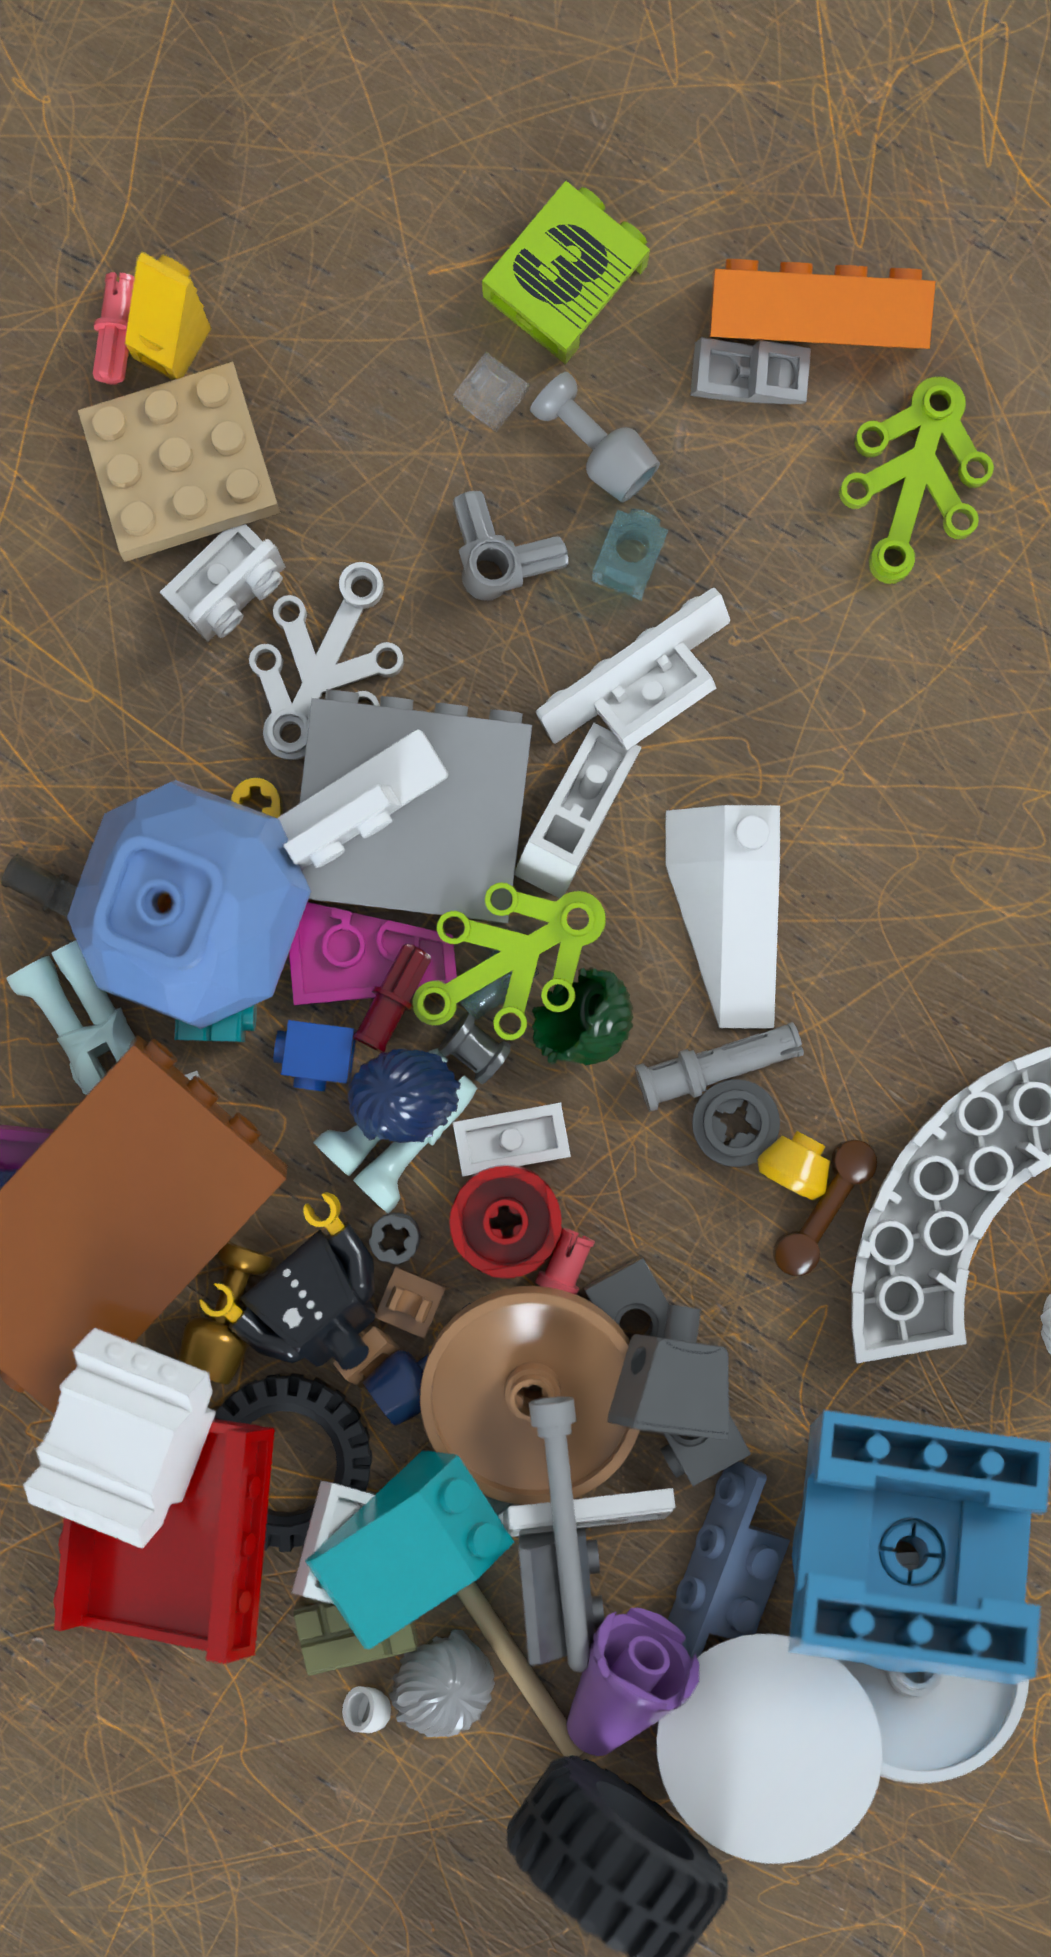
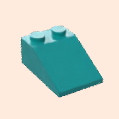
(410, 1547)

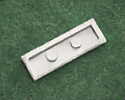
(592, 1512)

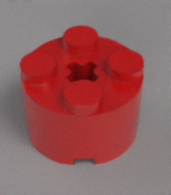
(486, 1245)

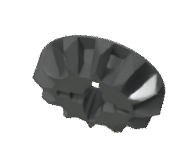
(760, 1113)

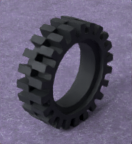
(327, 1409)

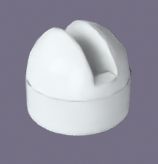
(366, 1710)

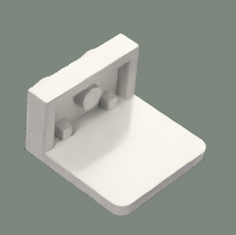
(224, 581)

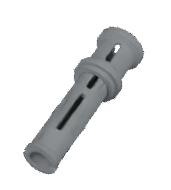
(693, 1072)

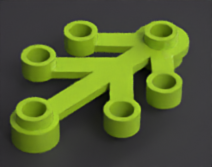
(918, 469)
(517, 953)

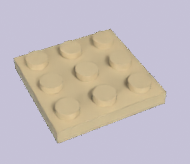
(178, 462)

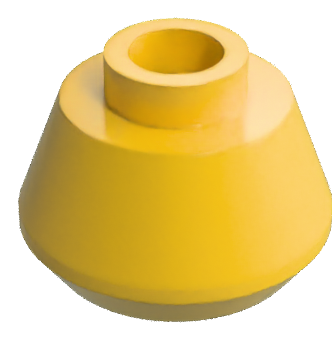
(796, 1165)

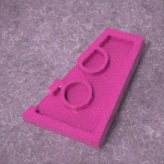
(349, 953)

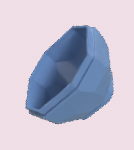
(230, 911)

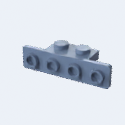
(729, 1566)

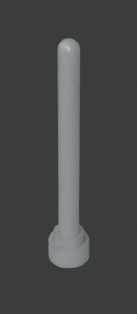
(553, 1421)

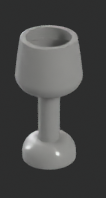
(619, 460)

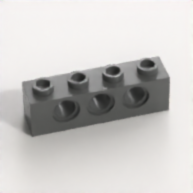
(636, 1288)

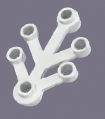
(320, 669)

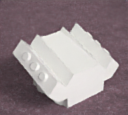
(122, 1439)

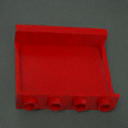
(197, 1573)

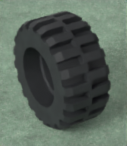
(616, 1861)

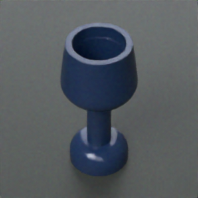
(397, 1385)

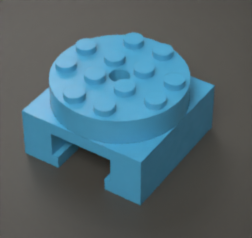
(966, 1513)

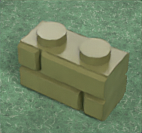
(332, 1645)

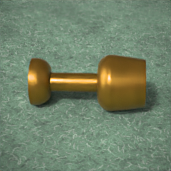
(209, 1341)

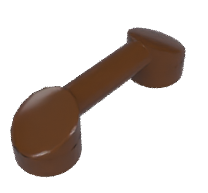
(798, 1251)

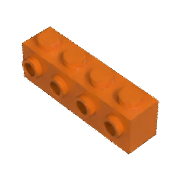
(822, 308)

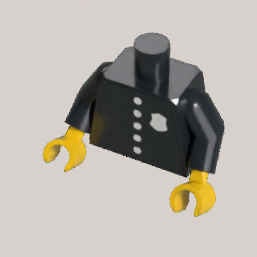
(311, 1300)

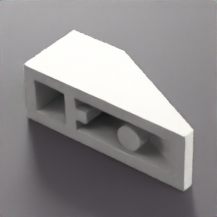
(576, 812)

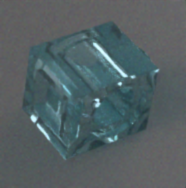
(625, 576)

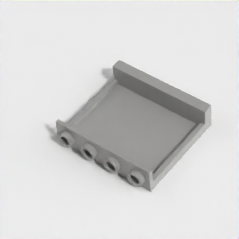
(447, 841)

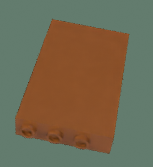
(120, 1213)

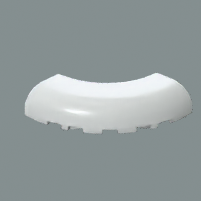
(941, 1203)

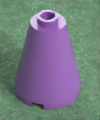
(631, 1680)

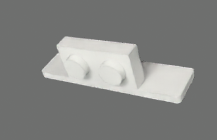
(645, 680)
(361, 800)

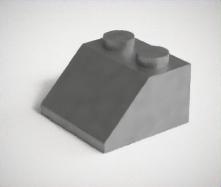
(543, 1595)

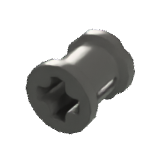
(474, 1048)
(392, 1254)

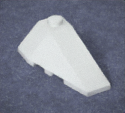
(728, 894)

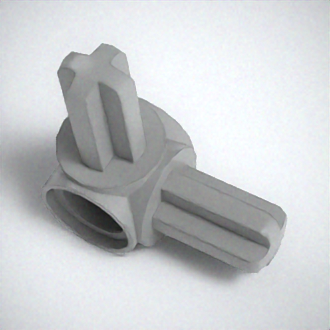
(484, 544)

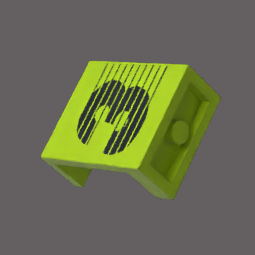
(565, 269)

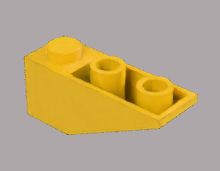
(165, 317)

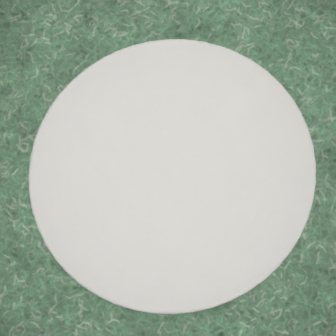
(771, 1751)

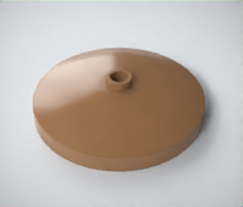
(479, 1399)

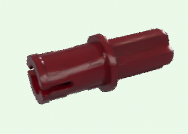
(393, 997)

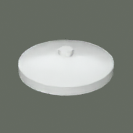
(937, 1722)

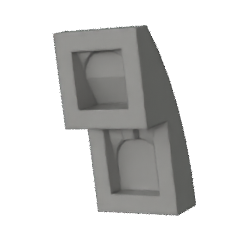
(750, 373)

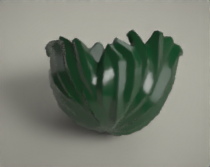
(591, 1026)

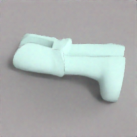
(80, 1043)
(382, 1175)

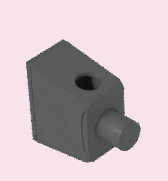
(674, 1381)

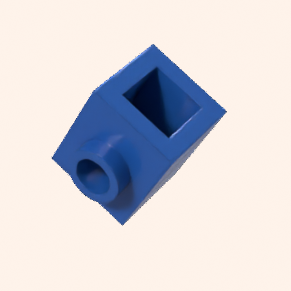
(315, 1054)

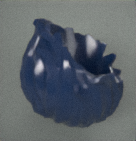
(403, 1095)

